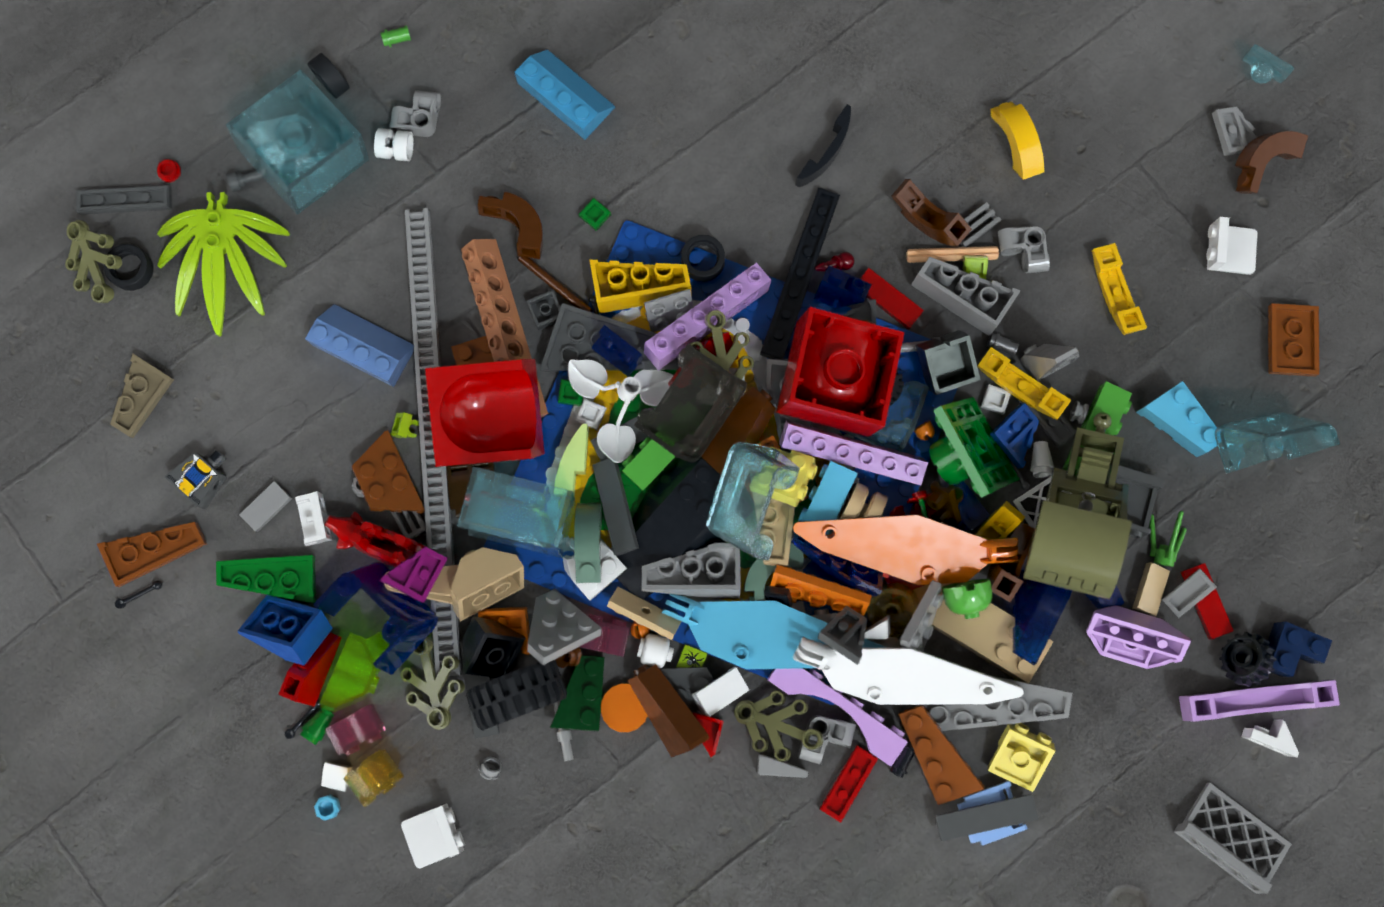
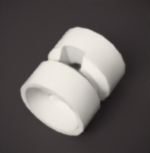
(400, 148)

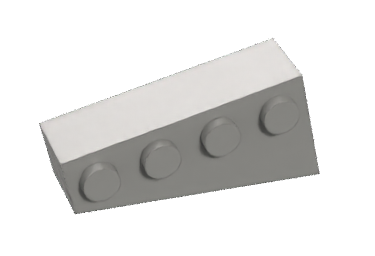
(965, 294)

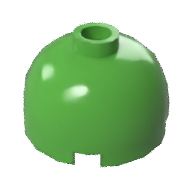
(968, 597)

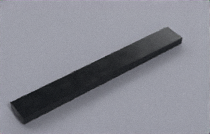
(800, 274)

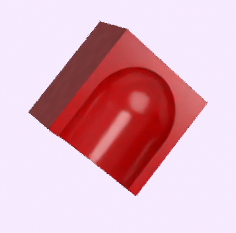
(840, 372)
(485, 412)

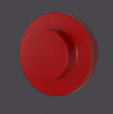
(168, 170)

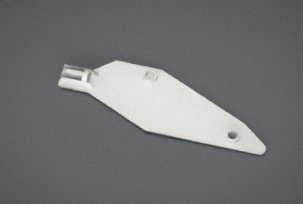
(904, 677)

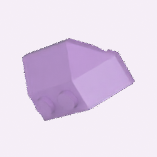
(1136, 637)

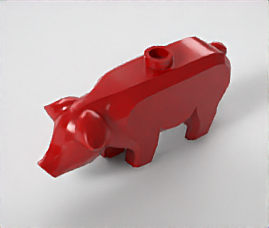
(372, 539)

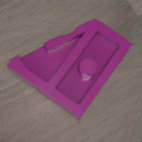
(416, 574)

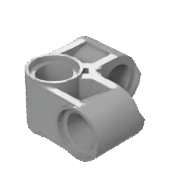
(425, 107)
(1015, 241)
(835, 732)

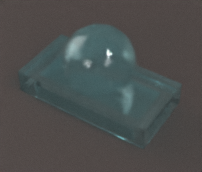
(1266, 66)

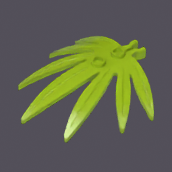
(215, 233)

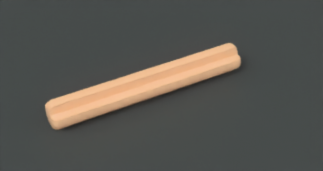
(951, 254)

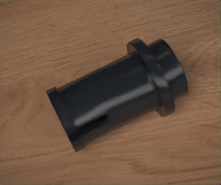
(902, 762)

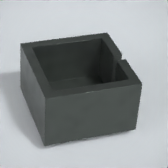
(948, 362)

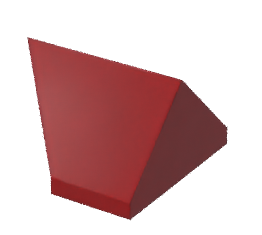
(713, 728)

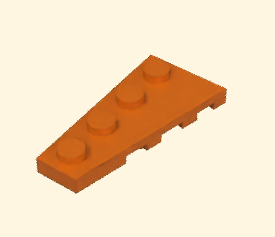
(819, 591)

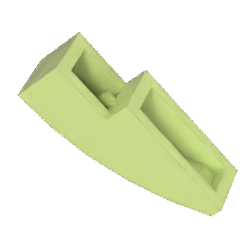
(573, 460)

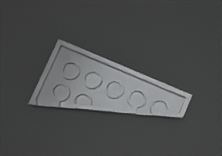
(1035, 704)

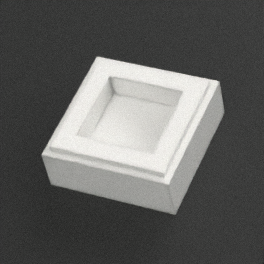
(995, 399)
(590, 414)

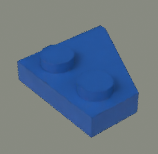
(1016, 434)

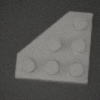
(920, 625)
(558, 627)

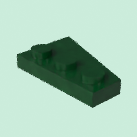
(583, 699)

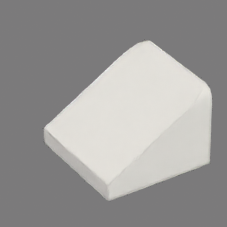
(879, 630)
(333, 775)

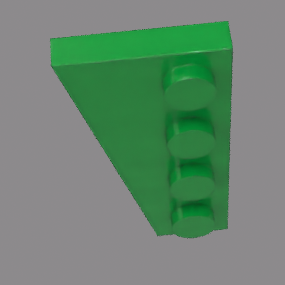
(276, 576)

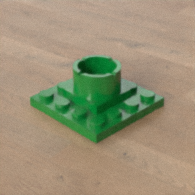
(970, 449)

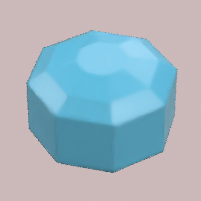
(327, 807)

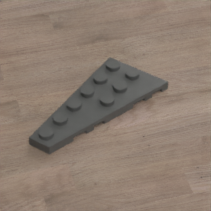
(578, 331)

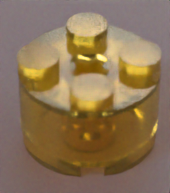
(894, 595)
(374, 776)

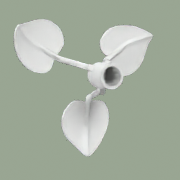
(588, 379)

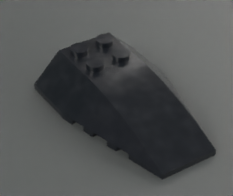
(671, 518)

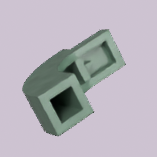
(587, 542)
(759, 573)

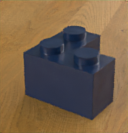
(1294, 644)

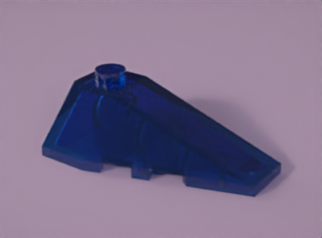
(842, 570)
(1036, 615)

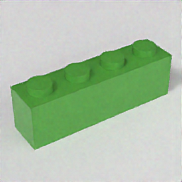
(1108, 400)
(647, 463)

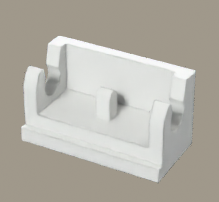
(312, 517)
(720, 692)

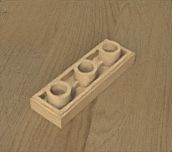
(643, 613)

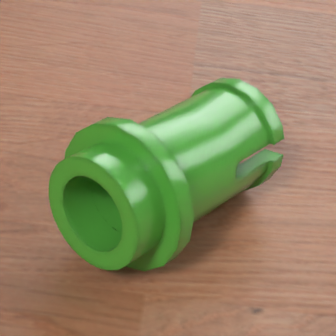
(395, 36)

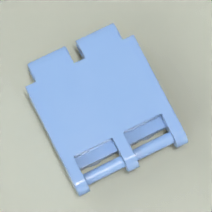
(985, 796)

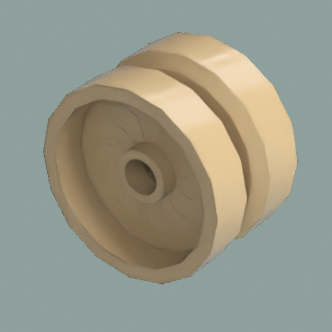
(857, 508)

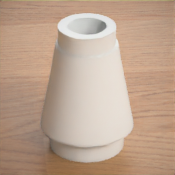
(1041, 460)

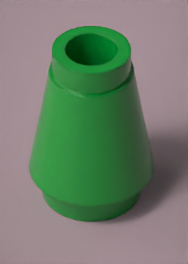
(315, 728)

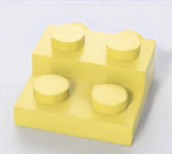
(799, 489)
(1022, 756)

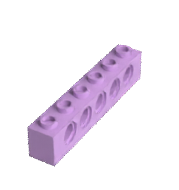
(691, 326)
(853, 452)

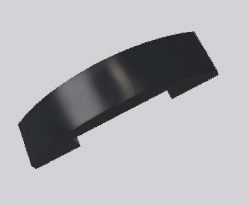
(812, 169)

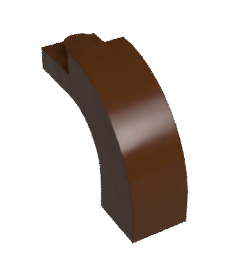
(1260, 151)
(519, 214)
(934, 222)
(1006, 576)

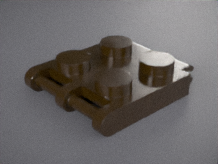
(458, 483)

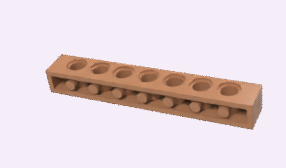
(496, 304)

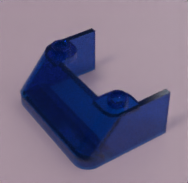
(409, 621)

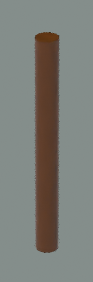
(553, 283)

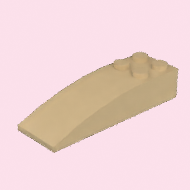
(986, 636)

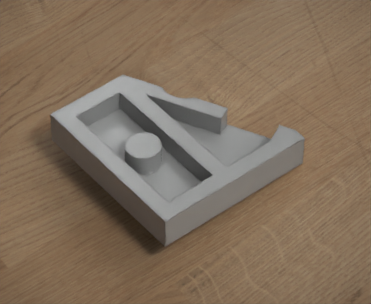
(1233, 130)

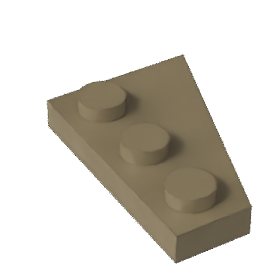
(140, 395)

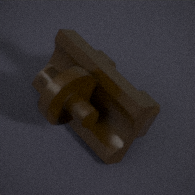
(945, 503)

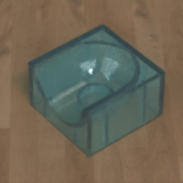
(298, 141)
(517, 512)

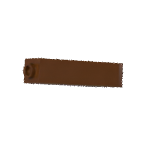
(743, 424)
(667, 711)

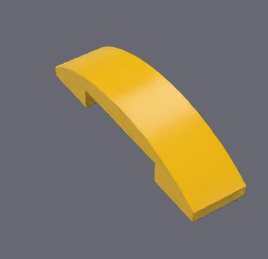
(1115, 290)
(1022, 385)

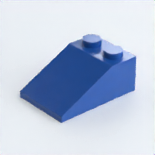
(286, 628)

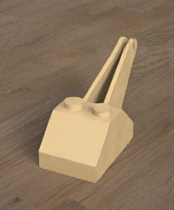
(477, 582)

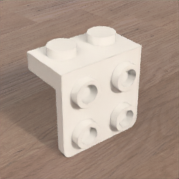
(1231, 248)
(433, 836)

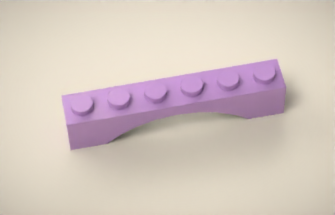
(1259, 700)
(881, 741)

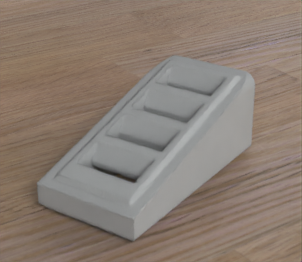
(773, 767)

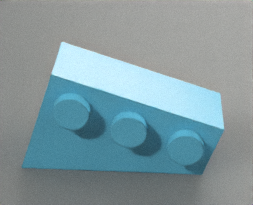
(1183, 419)
(830, 494)

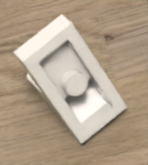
(1276, 739)

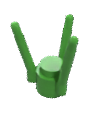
(1166, 554)

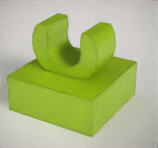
(401, 426)

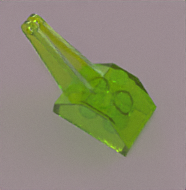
(354, 672)

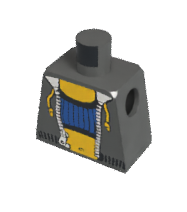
(199, 477)

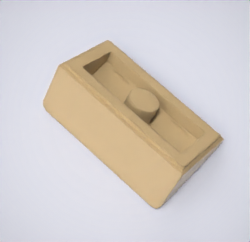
(1151, 589)

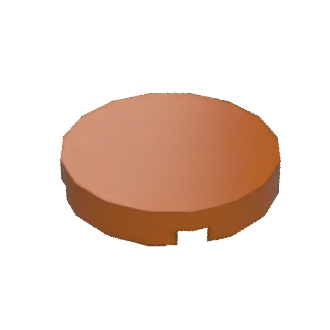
(622, 709)

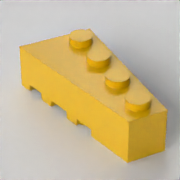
(630, 285)

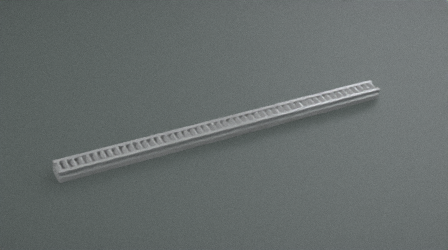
(435, 487)

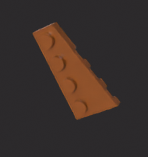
(141, 554)
(941, 763)

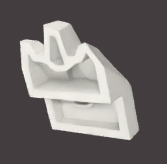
(610, 569)

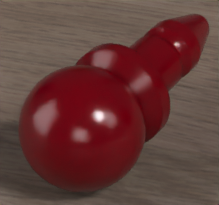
(843, 261)

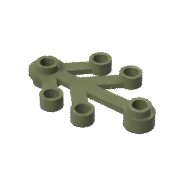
(80, 234)
(721, 357)
(433, 686)
(773, 724)

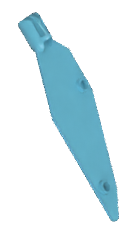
(750, 631)

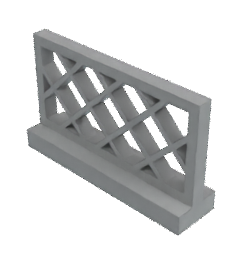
(1227, 858)

